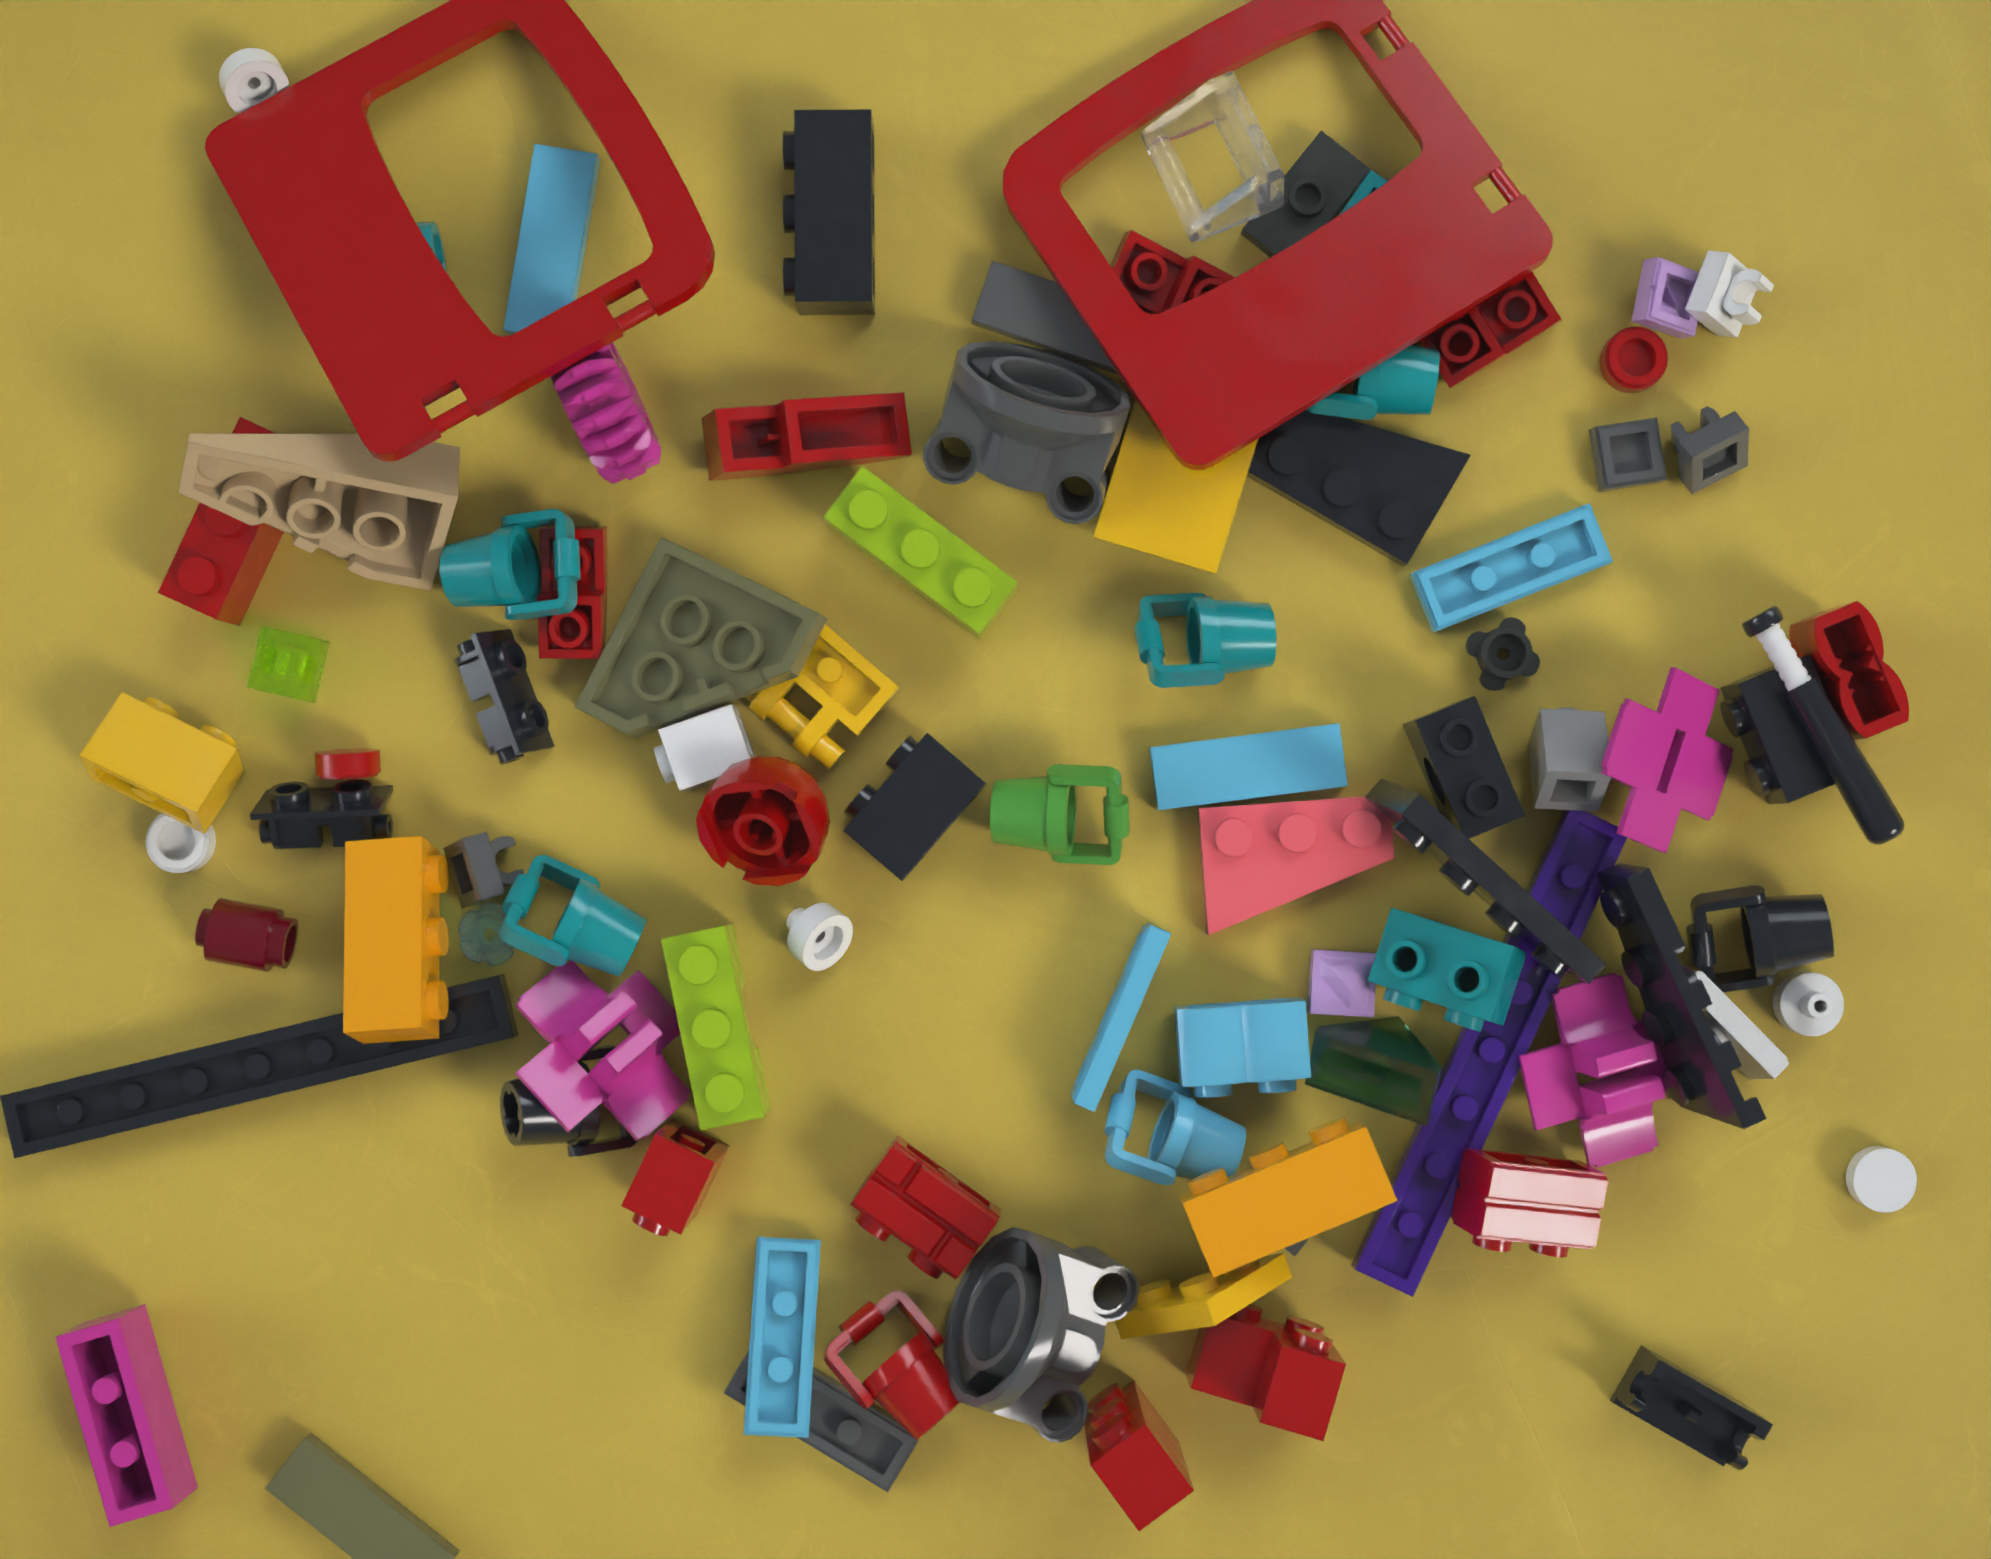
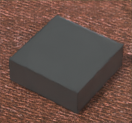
(1628, 454)

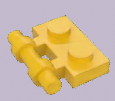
(844, 686)

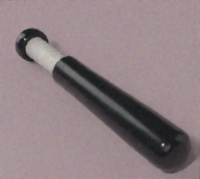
(1837, 748)

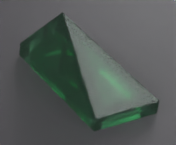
(1376, 1066)

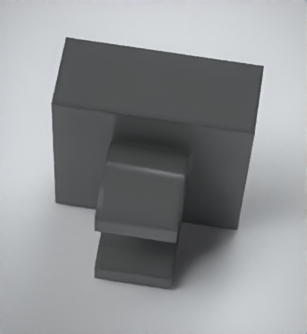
(1712, 450)
(475, 868)

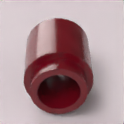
(246, 935)

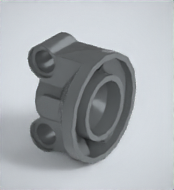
(1030, 424)
(1033, 1328)

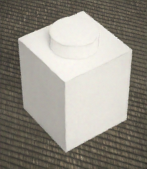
(702, 748)

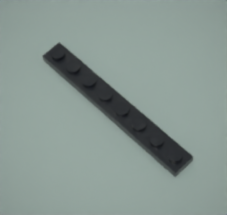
(239, 1072)

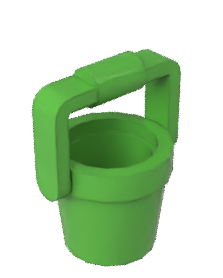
(1044, 809)

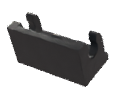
(1689, 1409)

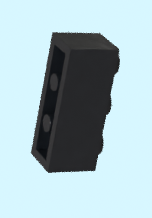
(831, 212)

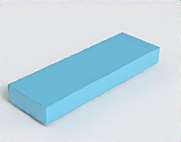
(551, 234)
(1511, 568)
(1248, 766)
(1119, 1016)
(782, 1337)

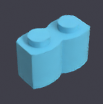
(1242, 1044)

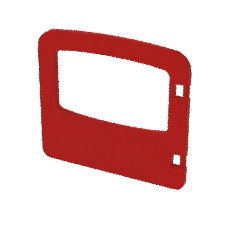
(362, 271)
(1323, 307)

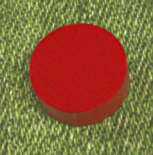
(1633, 359)
(347, 763)

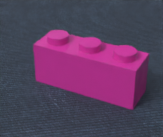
(127, 1415)

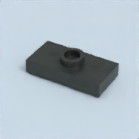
(1312, 196)

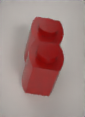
(1851, 667)

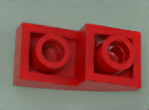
(1161, 277)
(1492, 329)
(583, 630)

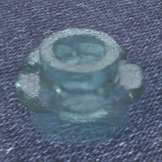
(472, 937)

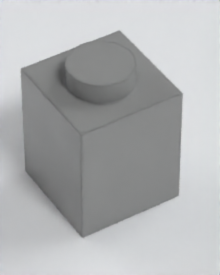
(1567, 759)

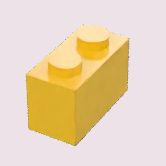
(164, 761)

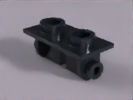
(496, 668)
(294, 814)

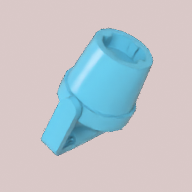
(1185, 1137)

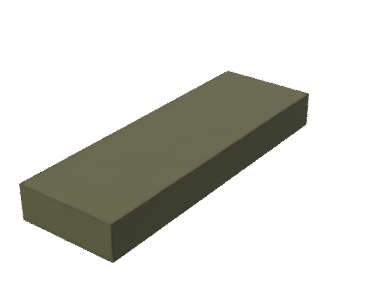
(352, 1507)

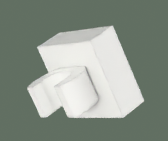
(1725, 294)

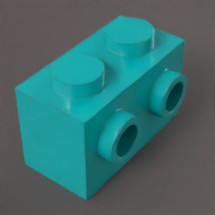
(1446, 967)

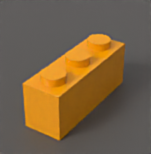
(394, 940)
(1286, 1195)

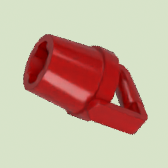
(911, 1381)

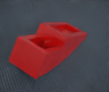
(805, 435)

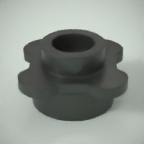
(1520, 658)

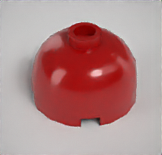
(765, 820)

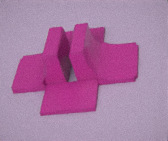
(1666, 766)
(1598, 1041)
(630, 1079)

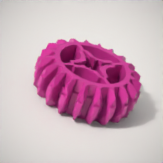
(608, 415)

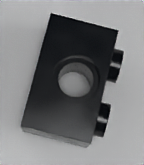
(1464, 767)

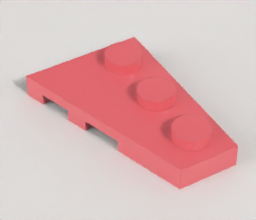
(1283, 851)

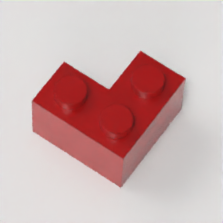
(1275, 1367)

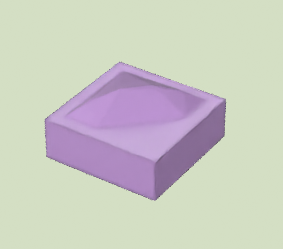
(1663, 298)
(1341, 983)

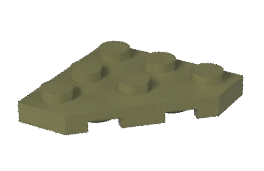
(694, 644)

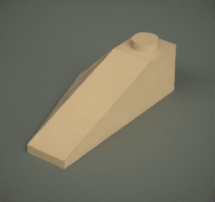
(333, 497)

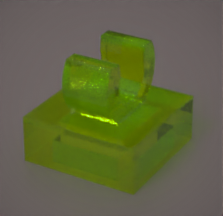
(288, 664)

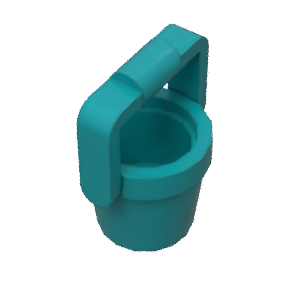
(1396, 386)
(506, 567)
(1219, 638)
(591, 929)

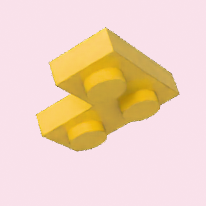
(1202, 1299)

